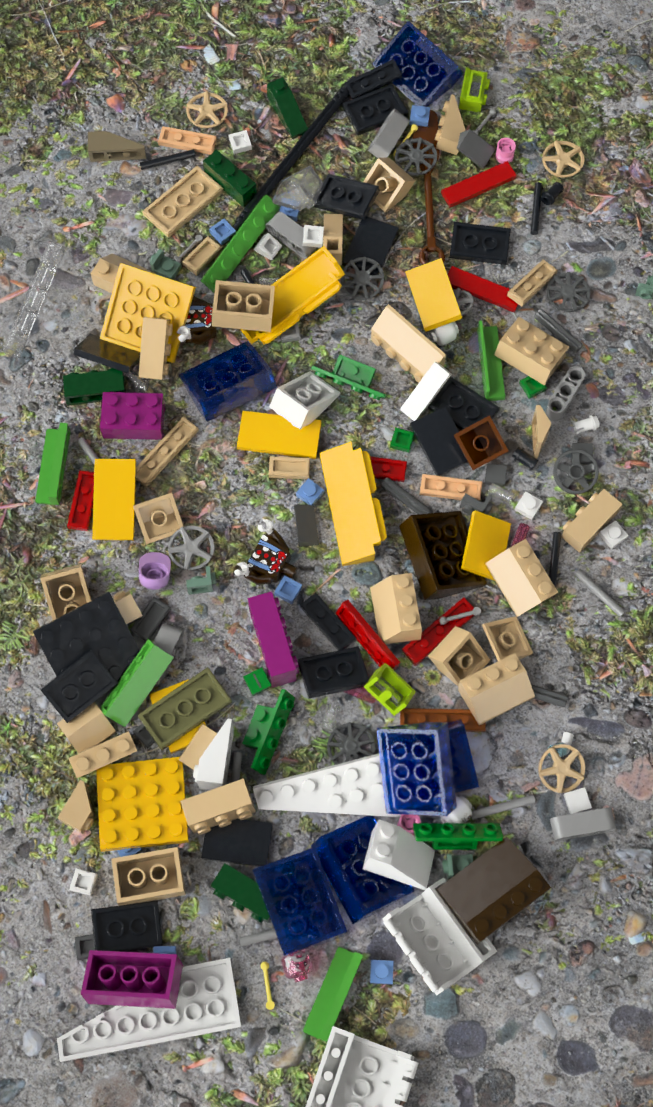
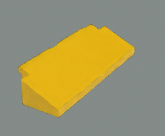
(300, 293)
(353, 510)

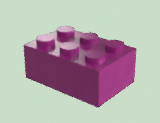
(132, 415)

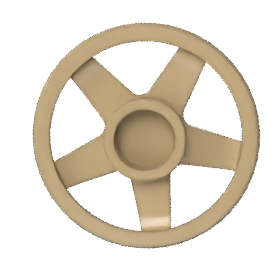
(206, 110)
(563, 159)
(562, 768)

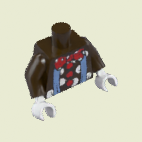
(198, 323)
(269, 559)

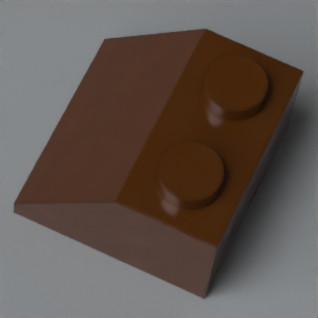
(481, 442)

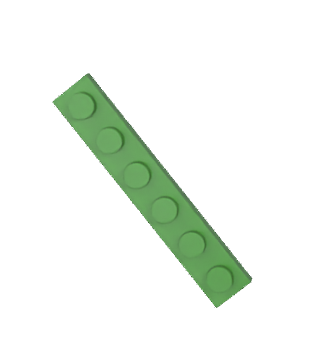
(240, 243)

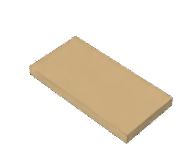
(182, 201)

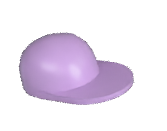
(154, 570)

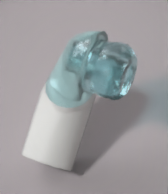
(567, 739)

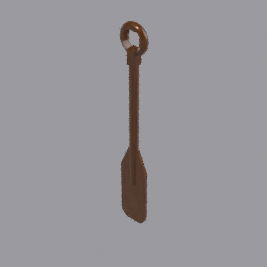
(428, 134)

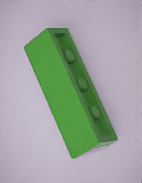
(490, 364)
(53, 465)
(136, 683)
(332, 994)

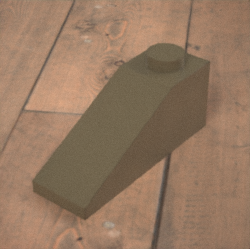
(111, 147)

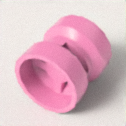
(505, 150)
(408, 821)

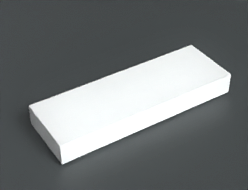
(425, 391)

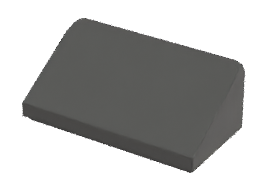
(475, 148)
(306, 525)

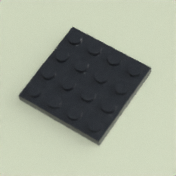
(91, 626)

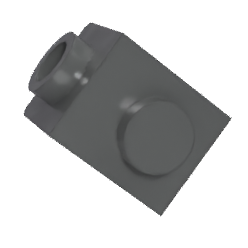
(471, 504)

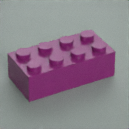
(272, 640)
(132, 979)

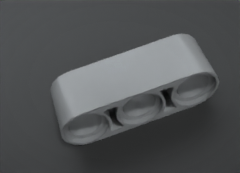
(388, 134)
(289, 234)
(566, 385)
(169, 641)
(583, 824)

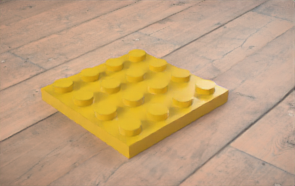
(141, 295)
(141, 804)

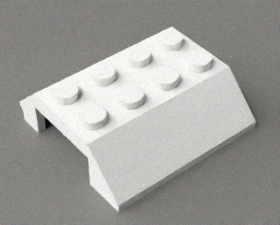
(436, 940)
(361, 1074)

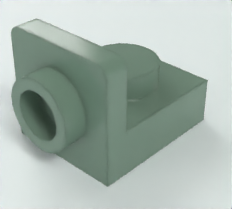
(164, 265)
(645, 291)
(201, 585)
(455, 863)

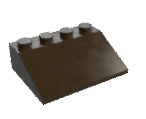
(437, 551)
(493, 889)

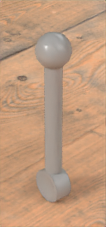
(492, 112)
(198, 239)
(476, 611)

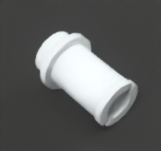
(586, 424)

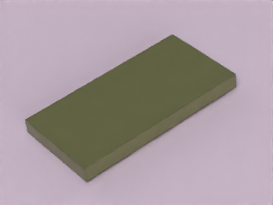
(184, 708)

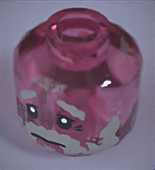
(297, 965)

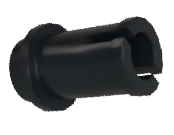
(548, 197)
(524, 458)

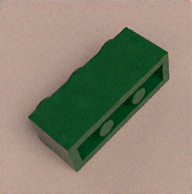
(230, 177)
(90, 386)
(241, 891)

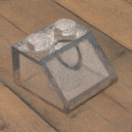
(299, 190)

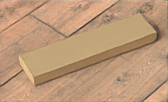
(165, 451)

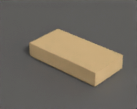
(202, 255)
(289, 467)
(197, 746)

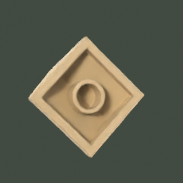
(540, 430)
(158, 518)
(507, 638)
(87, 728)

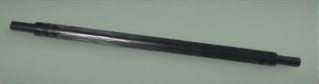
(294, 154)

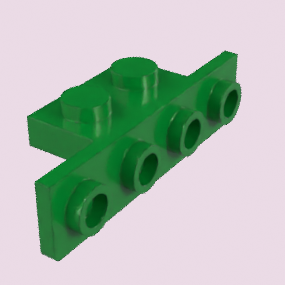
(352, 373)
(266, 730)
(457, 835)

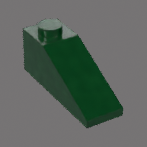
(286, 107)

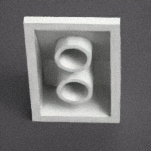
(303, 399)
(215, 761)
(398, 855)

